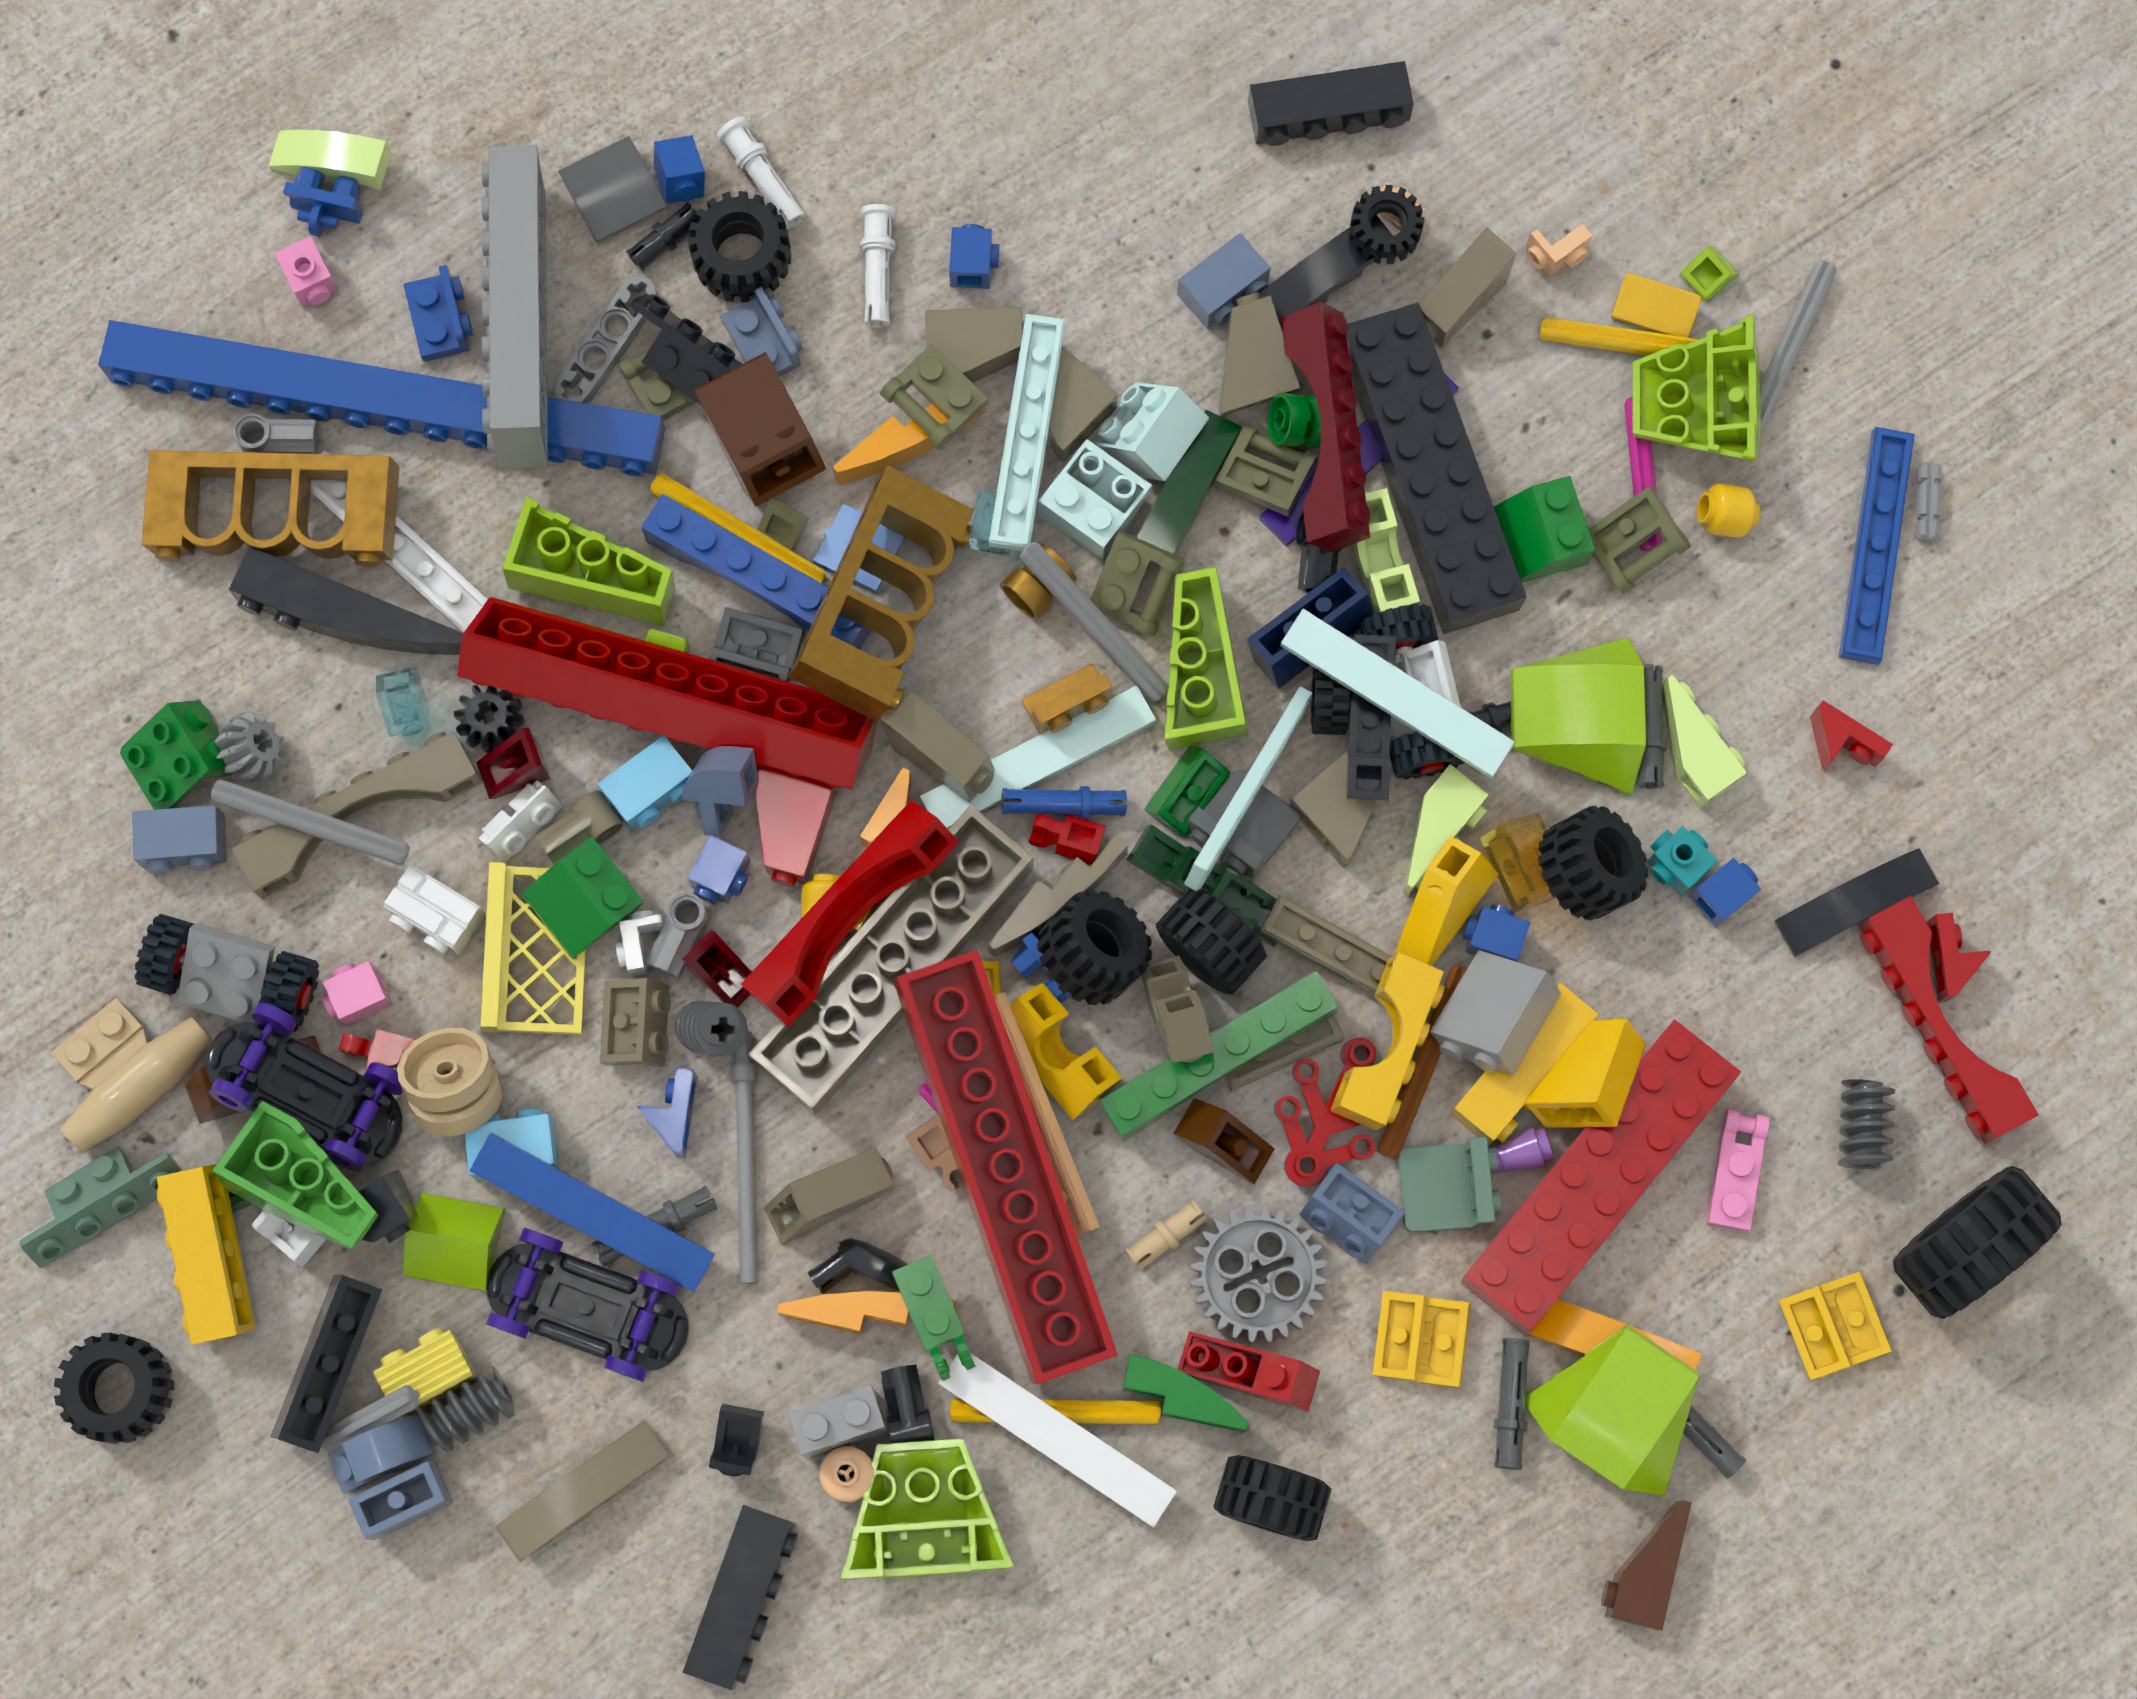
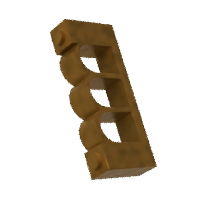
(174, 499)
(843, 670)

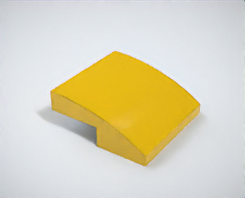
(1835, 1325)
(1422, 1339)

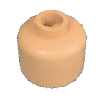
(852, 1489)

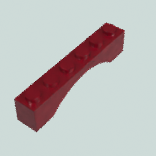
(1336, 502)

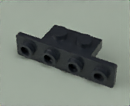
(681, 350)

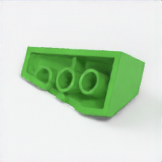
(291, 1177)

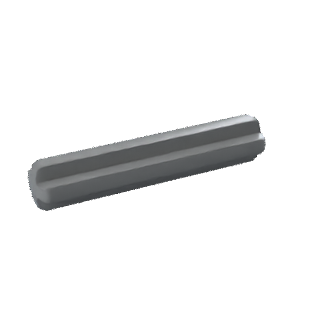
(371, 1416)

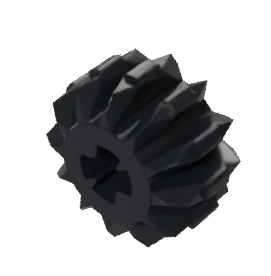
(473, 717)

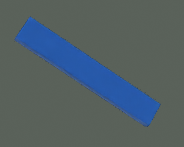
(1876, 546)
(592, 1212)

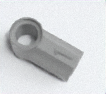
(279, 435)
(677, 938)

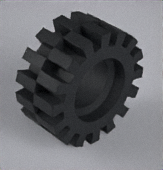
(1392, 203)
(1329, 705)

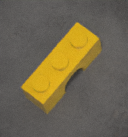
(1071, 1079)

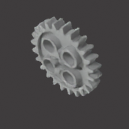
(1242, 1239)

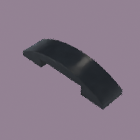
(1369, 734)
(1855, 901)

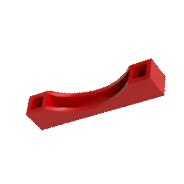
(794, 968)
(1989, 1096)

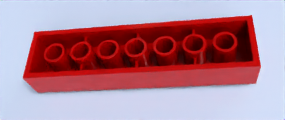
(1599, 1180)

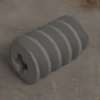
(695, 1023)
(1865, 1124)
(467, 1411)

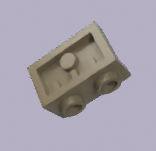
(635, 1022)

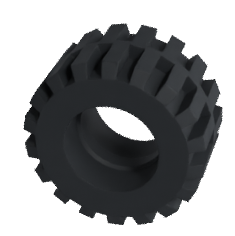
(735, 217)
(1593, 863)
(1211, 940)
(1094, 947)
(79, 1383)
(1272, 1498)

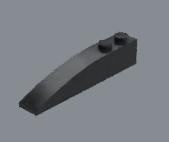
(334, 609)

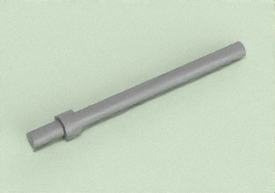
(744, 1075)

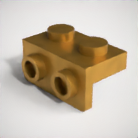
(1068, 697)

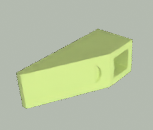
(1698, 753)
(1443, 812)

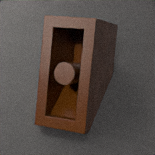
(1224, 1140)

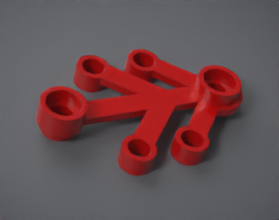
(1323, 1120)

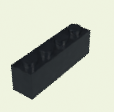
(1330, 103)
(326, 1363)
(739, 1597)

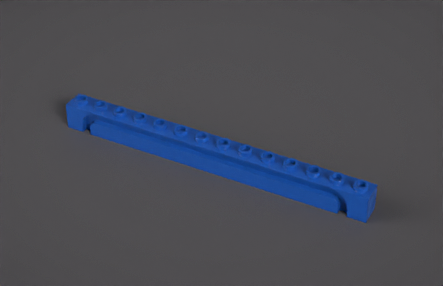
(365, 395)

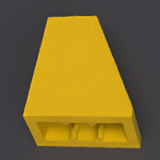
(1590, 1078)

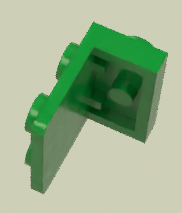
(174, 753)

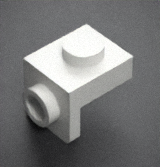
(631, 950)
(289, 1238)

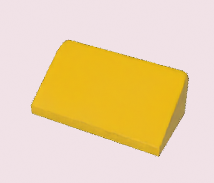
(1656, 306)

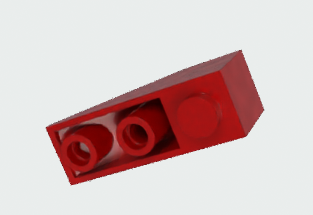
(1249, 1371)

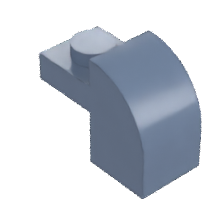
(718, 781)
(380, 1452)

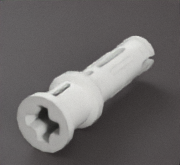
(752, 159)
(877, 249)

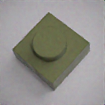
(783, 523)

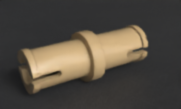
(1166, 1235)

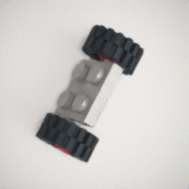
(223, 971)

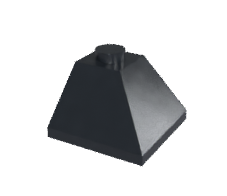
(392, 1204)

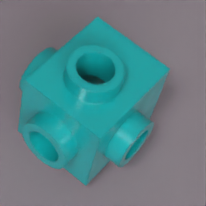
(1680, 859)

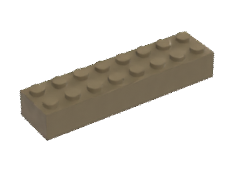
(909, 931)

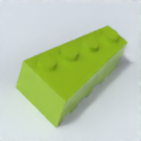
(583, 568)
(1203, 679)

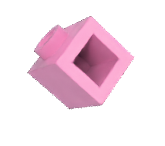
(307, 272)
(355, 993)

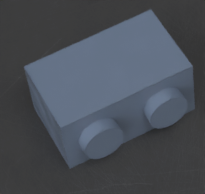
(1223, 278)
(179, 838)
(400, 1500)

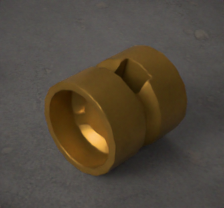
(1028, 591)

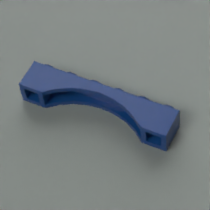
(716, 550)

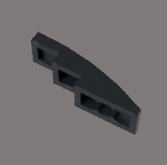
(1320, 273)

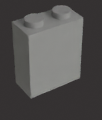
(1495, 1013)
(838, 1422)

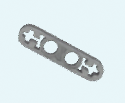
(600, 340)

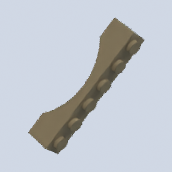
(433, 772)

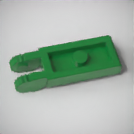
(932, 1312)

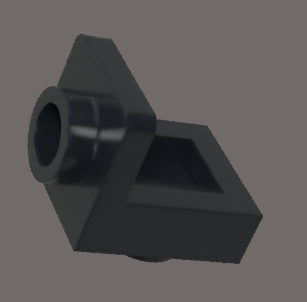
(736, 1440)

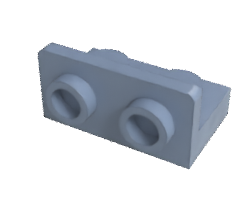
(758, 329)
(1351, 1213)

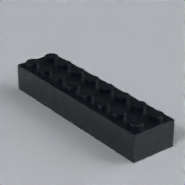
(1432, 470)

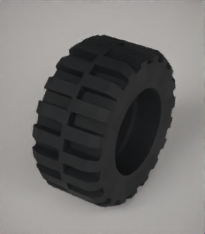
(1977, 1242)

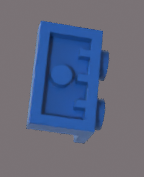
(437, 317)

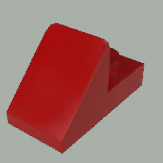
(1837, 730)
(1949, 966)

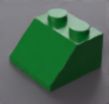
(1545, 529)
(582, 897)

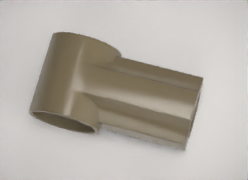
(588, 817)

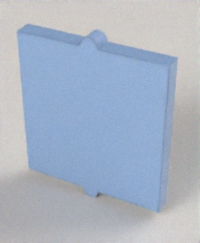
(838, 537)

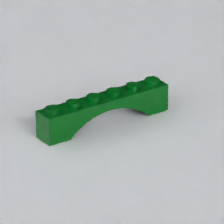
(1233, 1045)

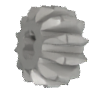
(250, 747)

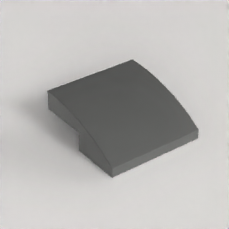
(612, 188)
(757, 644)

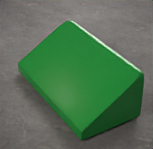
(1186, 788)

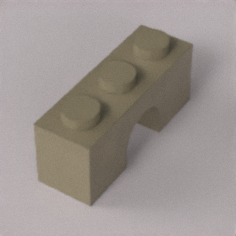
(1177, 1010)

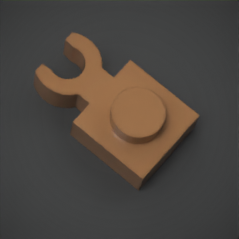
(934, 1150)

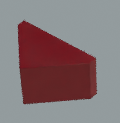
(513, 765)
(718, 969)

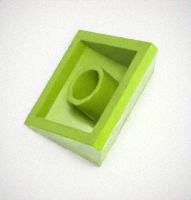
(452, 1241)

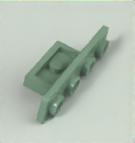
(93, 1202)

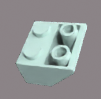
(1151, 429)
(1093, 499)

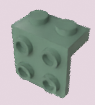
(1449, 1186)

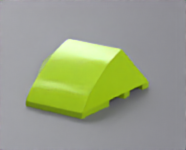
(1702, 393)
(1583, 712)
(1620, 1410)
(924, 1516)

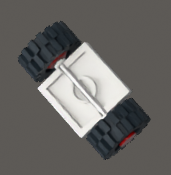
(1426, 660)

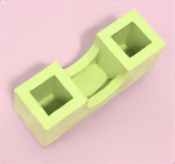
(1379, 559)

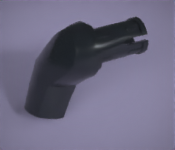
(856, 1257)

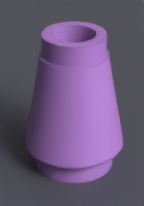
(1524, 1151)

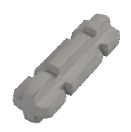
(1928, 502)

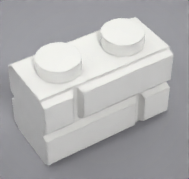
(433, 910)

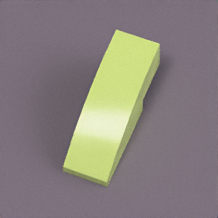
(332, 155)

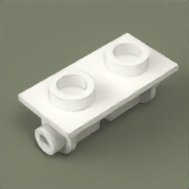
(534, 809)

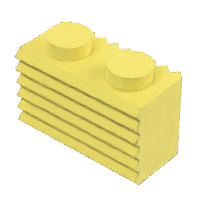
(430, 1368)

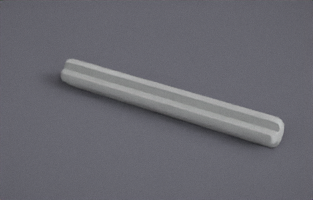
(1794, 336)
(1094, 621)
(310, 822)

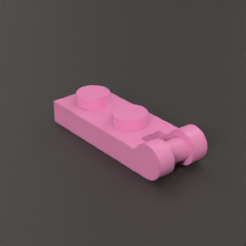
(1737, 1171)

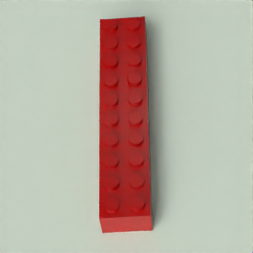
(665, 691)
(1005, 1167)

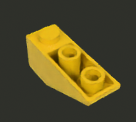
(1445, 900)

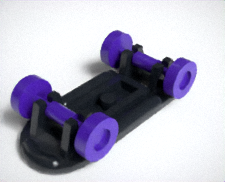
(339, 1108)
(587, 1306)

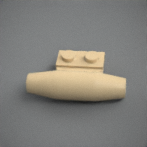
(123, 1070)

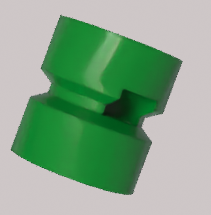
(1294, 420)

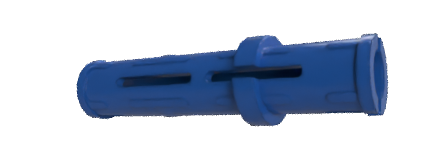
(1064, 802)

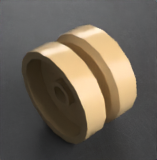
(450, 1081)

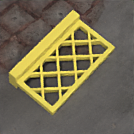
(497, 960)

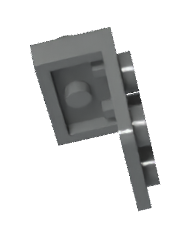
(1259, 832)

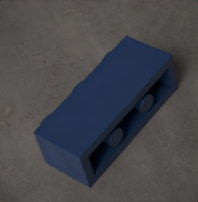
(1336, 601)

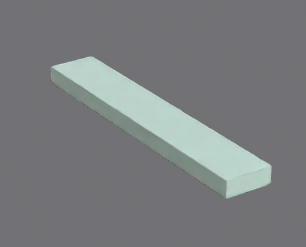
(1027, 432)
(1397, 693)
(1049, 754)
(1248, 789)

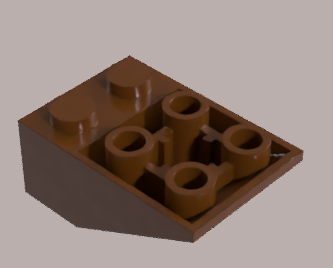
(760, 430)

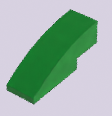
(1182, 1394)

